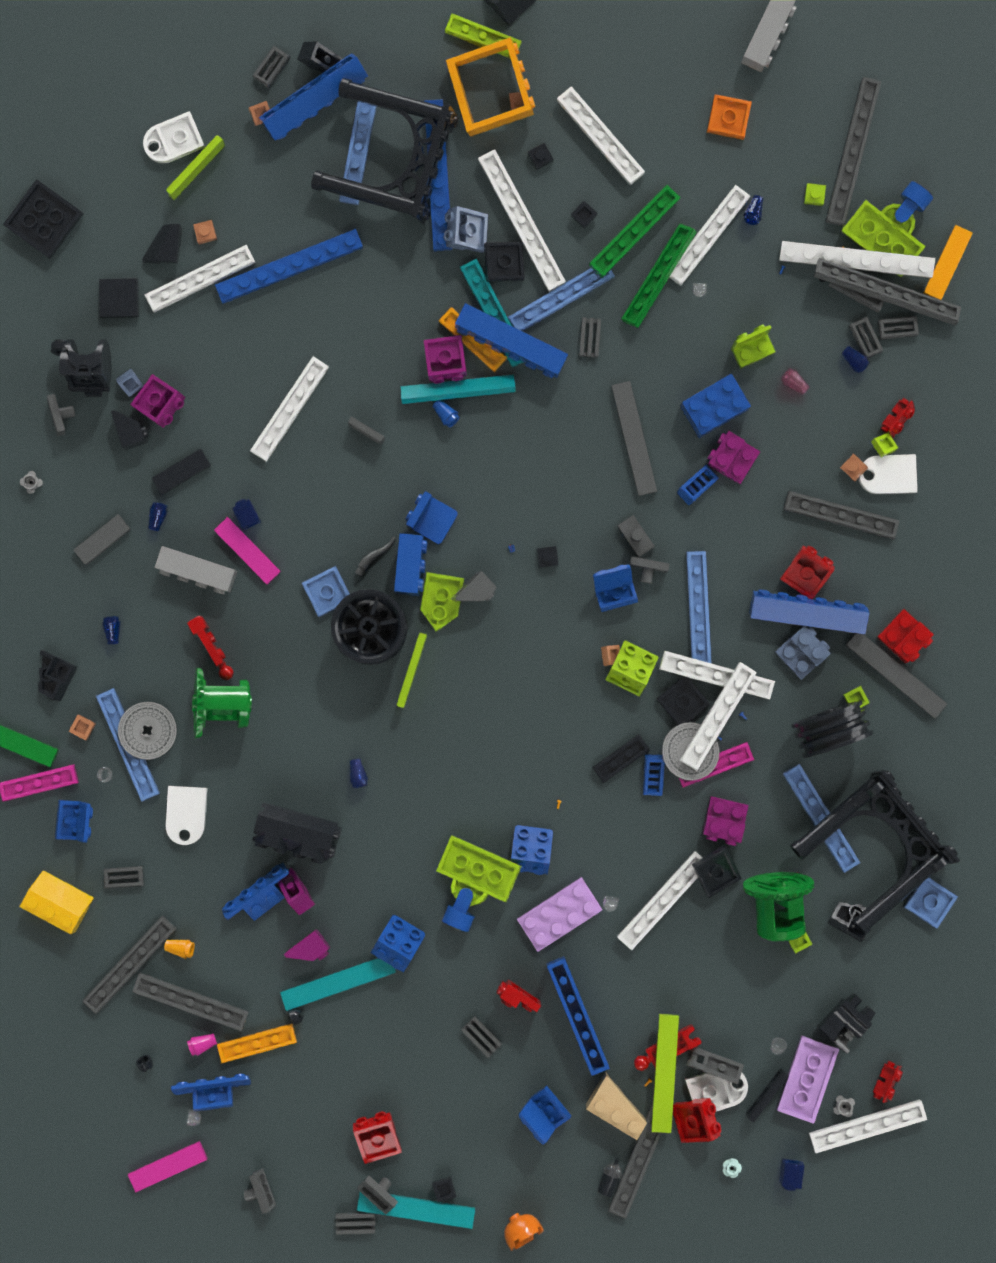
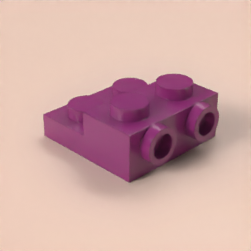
(445, 359)
(158, 401)
(733, 457)
(725, 820)

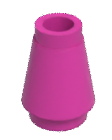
(200, 1044)

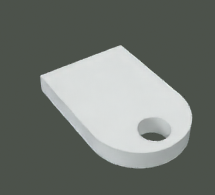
(175, 139)
(891, 474)
(186, 812)
(717, 1089)

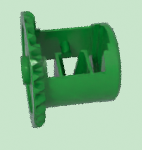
(219, 703)
(786, 890)

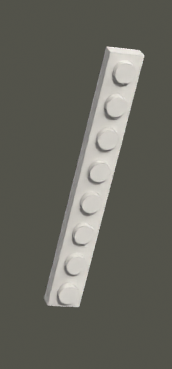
(521, 220)
(858, 259)

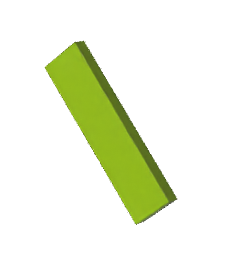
(476, 33)
(195, 167)
(411, 670)

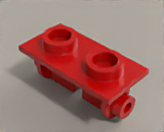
(903, 411)
(885, 1089)

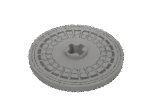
(147, 715)
(676, 744)

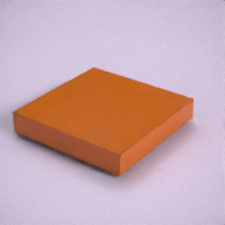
(729, 117)

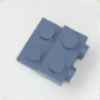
(466, 229)
(803, 651)

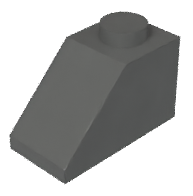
(476, 589)

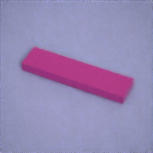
(247, 550)
(727, 760)
(38, 783)
(167, 1166)

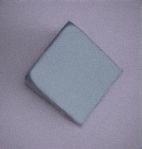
(129, 382)

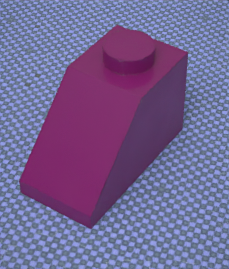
(296, 892)
(309, 948)

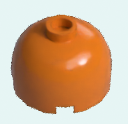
(521, 1230)

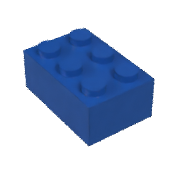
(715, 406)
(410, 564)

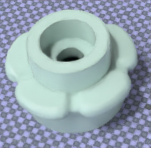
(731, 1163)

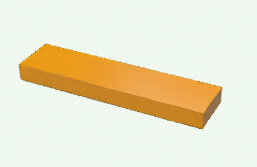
(948, 262)
(484, 352)
(256, 1043)

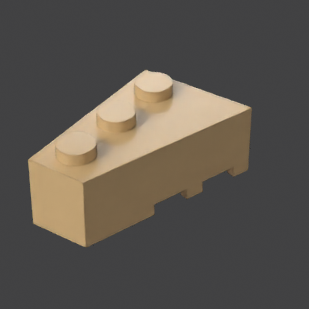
(615, 1108)

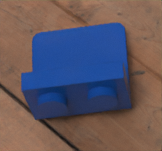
(431, 518)
(614, 588)
(73, 820)
(532, 849)
(398, 943)
(543, 1114)

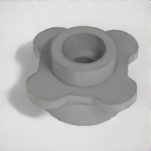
(25, 481)
(847, 1111)

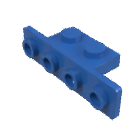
(258, 897)
(211, 1093)

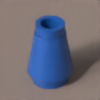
(446, 413)

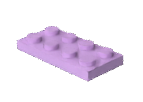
(559, 914)
(807, 1079)

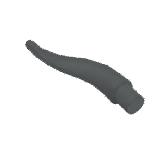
(365, 562)

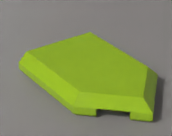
(437, 600)

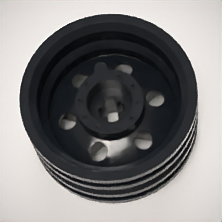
(832, 729)

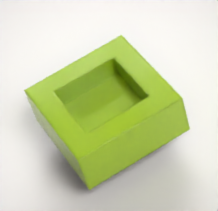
(814, 194)
(884, 444)
(856, 695)
(800, 943)

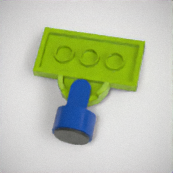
(892, 227)
(475, 877)

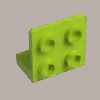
(753, 347)
(632, 668)

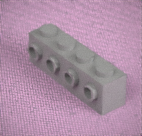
(767, 34)
(195, 569)

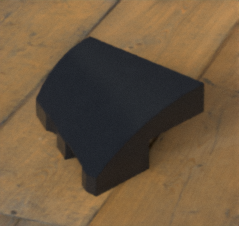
(165, 245)
(54, 676)
(842, 919)

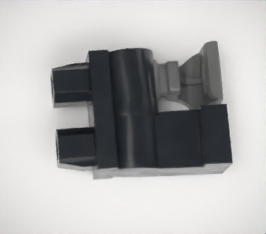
(846, 1016)

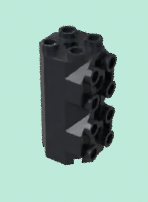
(296, 832)

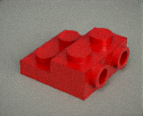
(808, 572)
(906, 636)
(512, 995)
(696, 1120)
(376, 1137)

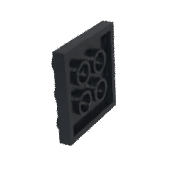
(43, 219)

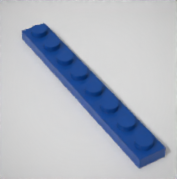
(440, 194)
(289, 266)

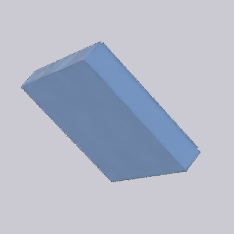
(326, 590)
(930, 902)

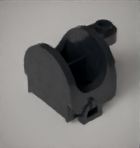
(84, 372)

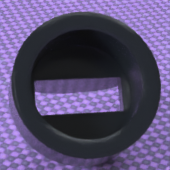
(294, 1016)
(144, 1063)

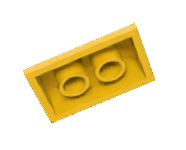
(57, 902)

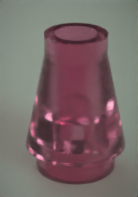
(793, 380)

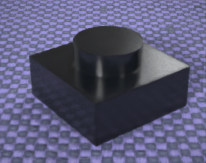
(540, 156)
(584, 214)
(547, 556)
(444, 1189)

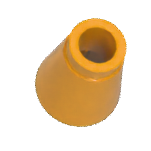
(181, 948)

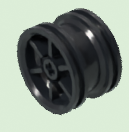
(352, 608)

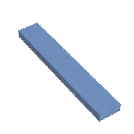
(359, 146)
(558, 299)
(698, 606)
(137, 768)
(817, 811)

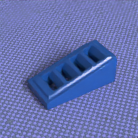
(688, 493)
(647, 766)

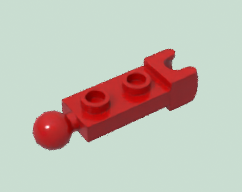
(199, 627)
(683, 1044)

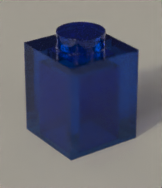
(246, 514)
(791, 1174)

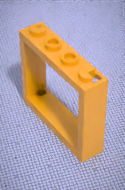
(501, 119)

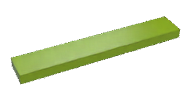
(665, 1073)

